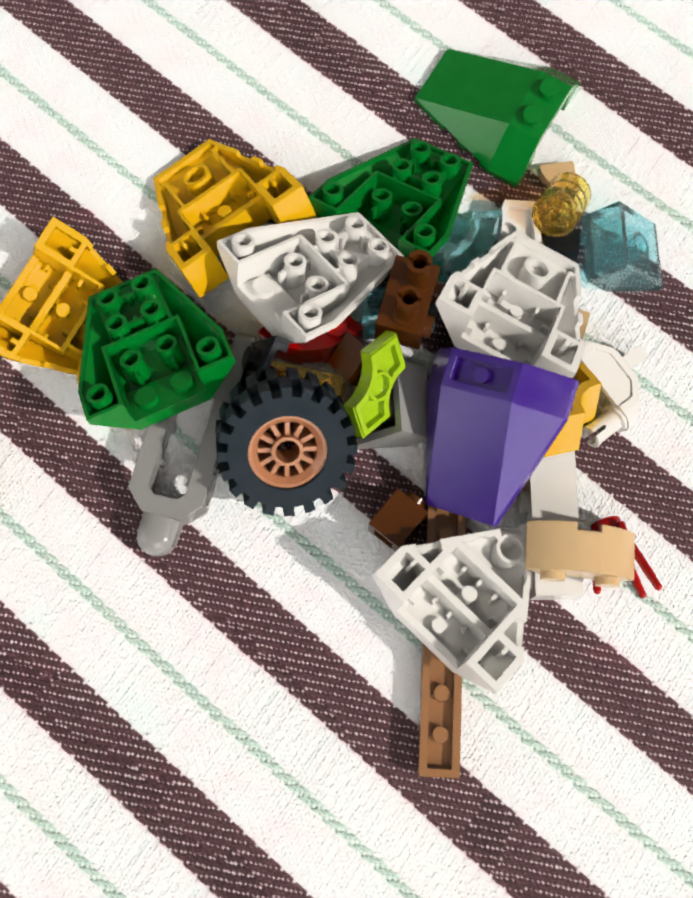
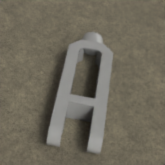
(166, 516)

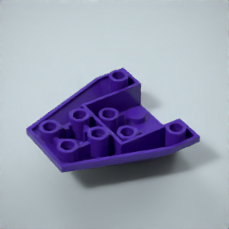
(488, 430)

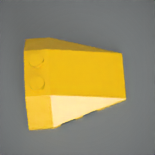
(49, 300)

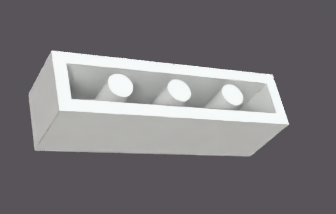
(552, 496)

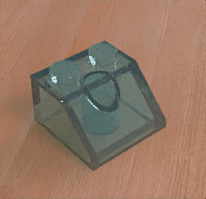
(621, 250)

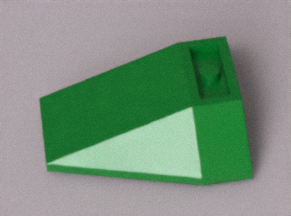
(403, 193)
(148, 354)

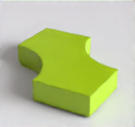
(380, 368)

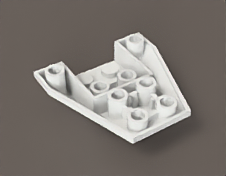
(306, 272)

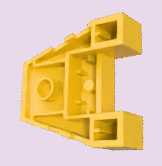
(215, 196)

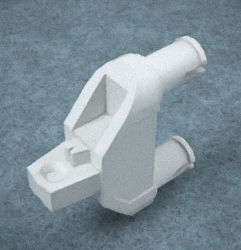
(618, 390)

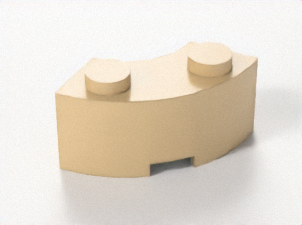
(564, 550)

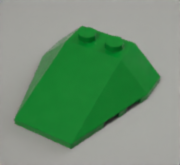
(495, 107)

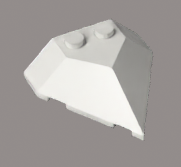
(464, 600)

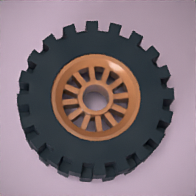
(285, 401)

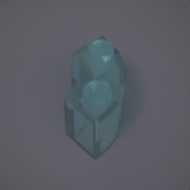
(470, 238)

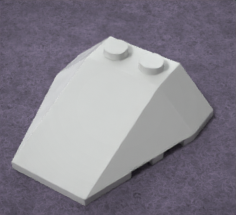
(517, 306)

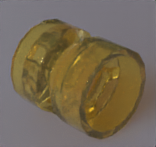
(561, 204)

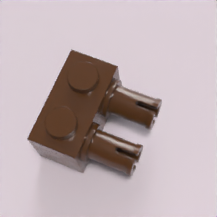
(409, 297)

